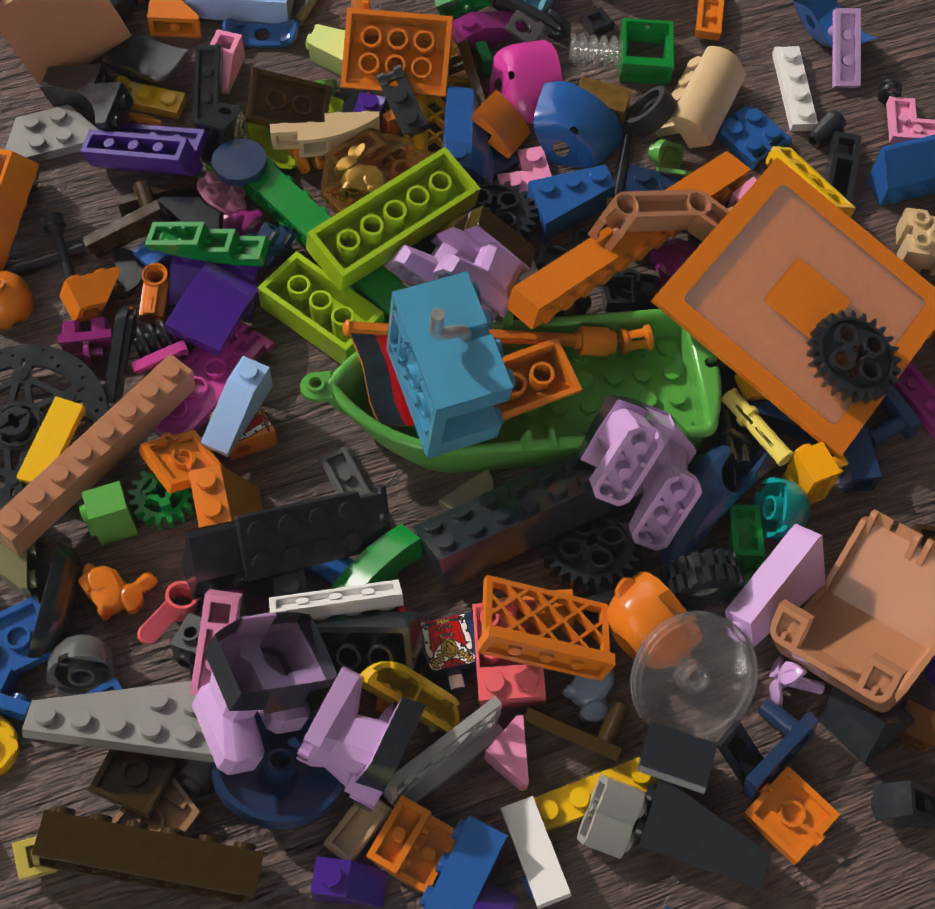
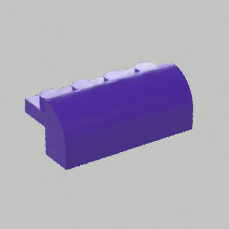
(147, 149)

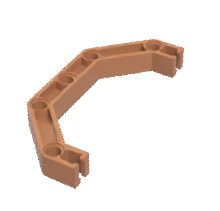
(660, 212)

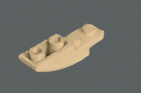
(321, 137)

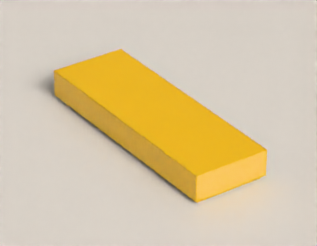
(51, 438)

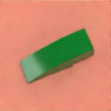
(383, 558)

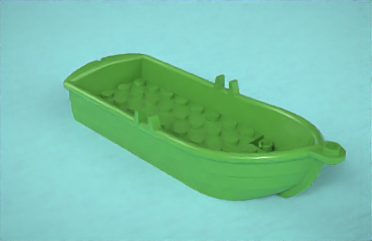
(666, 378)

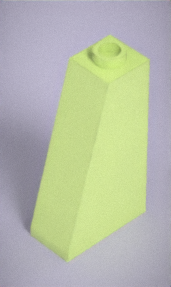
(327, 48)

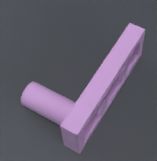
(846, 47)

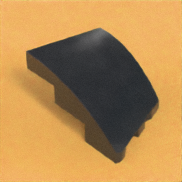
(629, 292)

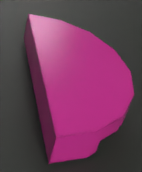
(151, 361)

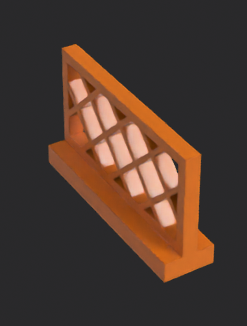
(545, 649)

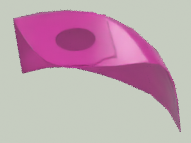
(533, 66)

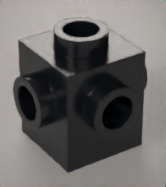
(185, 641)

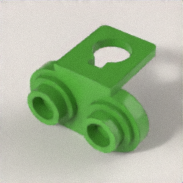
(667, 157)

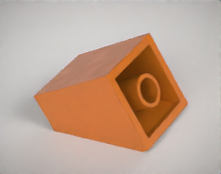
(222, 495)

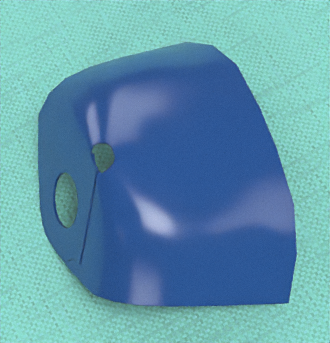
(818, 17)
(568, 105)

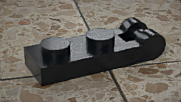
(403, 102)

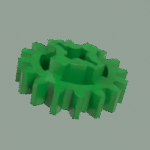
(152, 508)

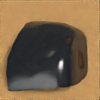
(146, 59)

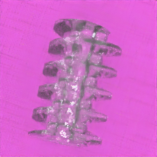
(595, 50)

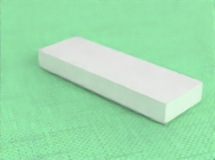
(535, 852)

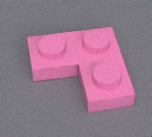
(903, 121)
(532, 166)

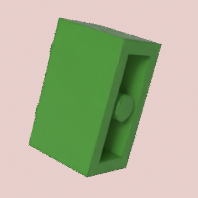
(108, 513)

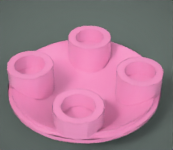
(220, 195)

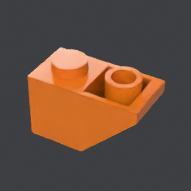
(88, 294)

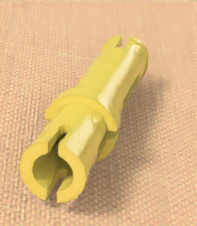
(776, 447)

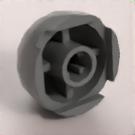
(80, 665)

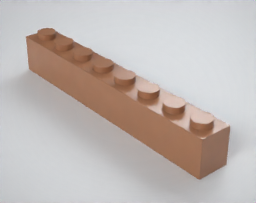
(94, 454)

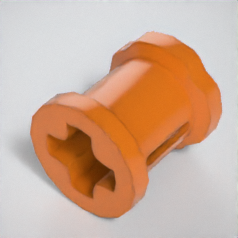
(646, 339)

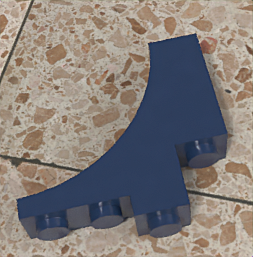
(863, 468)

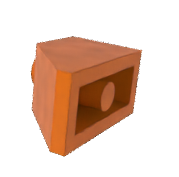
(173, 19)

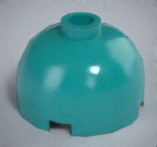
(781, 507)

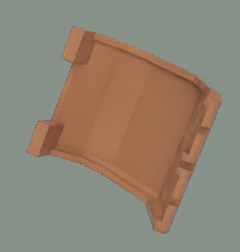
(872, 618)

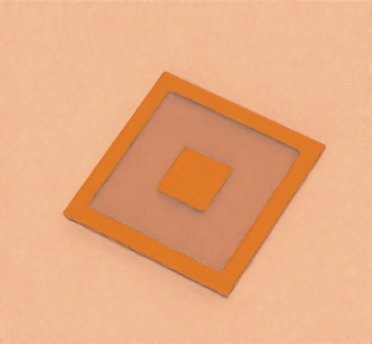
(773, 276)

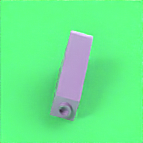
(789, 573)

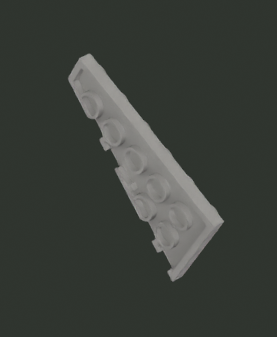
(131, 719)

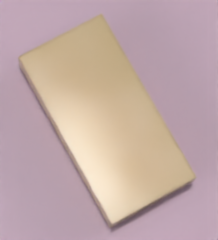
(356, 831)

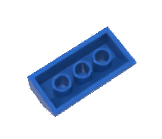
(904, 171)

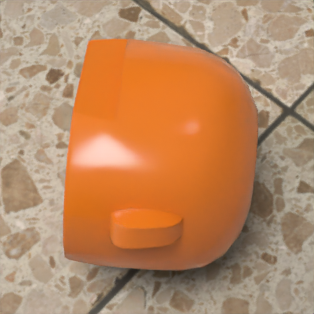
(639, 608)

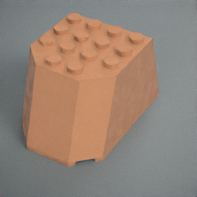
(60, 31)

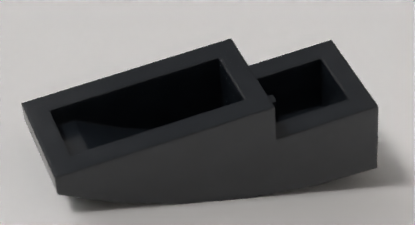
(843, 163)

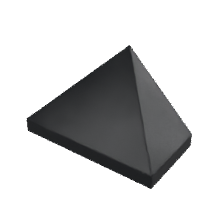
(739, 751)

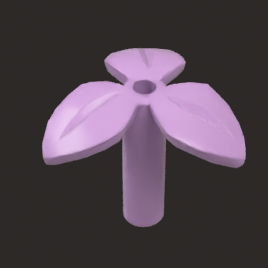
(791, 675)

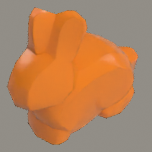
(110, 591)

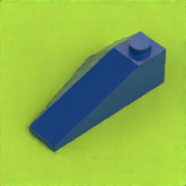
(464, 137)

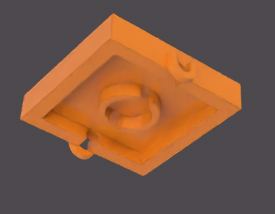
(175, 457)
(791, 815)

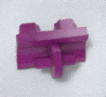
(88, 343)

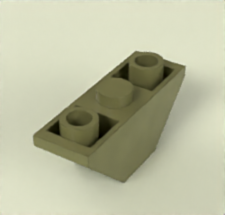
(20, 571)

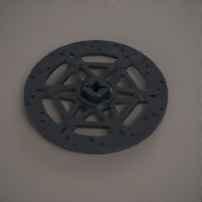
(23, 419)

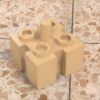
(917, 239)

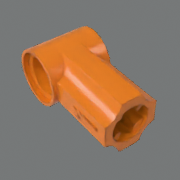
(154, 295)

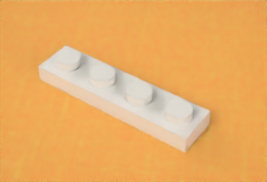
(794, 88)
(343, 600)

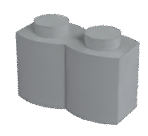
(611, 816)

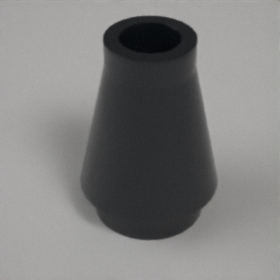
(826, 127)

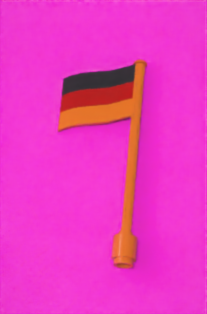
(382, 383)

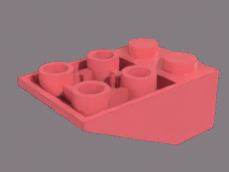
(510, 681)

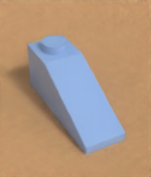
(237, 405)

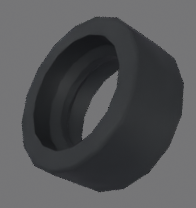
(651, 111)

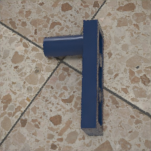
(900, 419)
(797, 736)

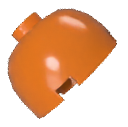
(15, 300)

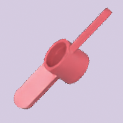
(167, 613)

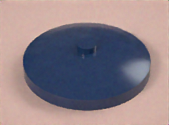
(281, 788)

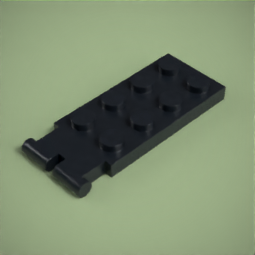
(310, 532)

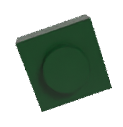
(485, 58)

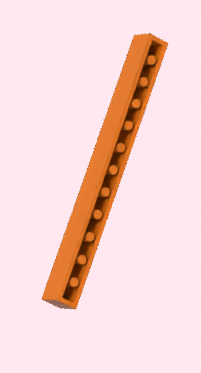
(592, 264)

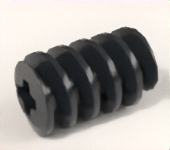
(153, 339)

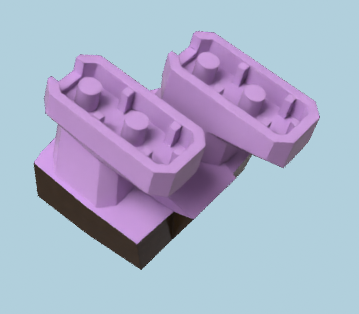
(475, 244)

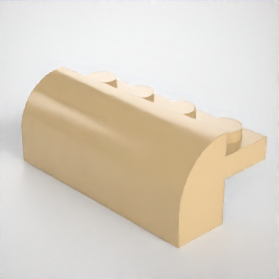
(704, 96)

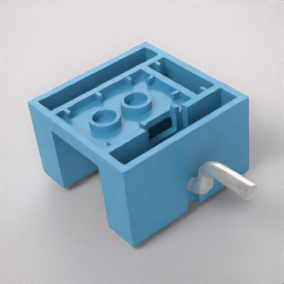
(448, 363)

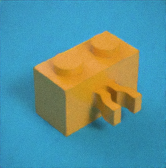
(815, 470)

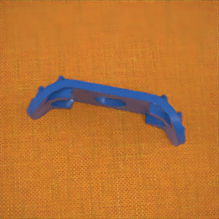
(280, 34)

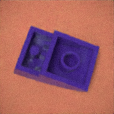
(212, 309)

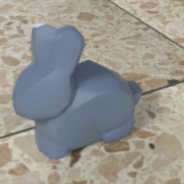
(590, 696)

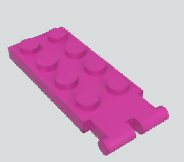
(210, 378)

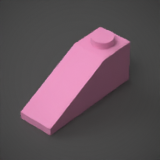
(218, 611)

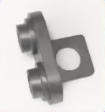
(536, 29)

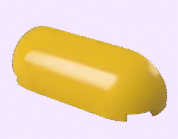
(395, 680)

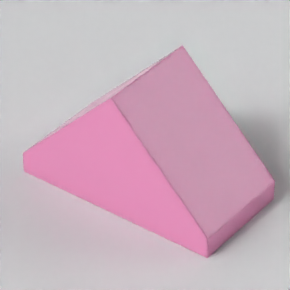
(509, 754)

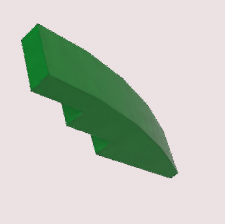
(200, 243)
(746, 538)

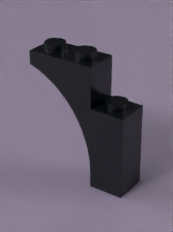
(91, 89)

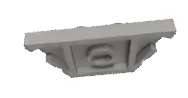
(49, 133)

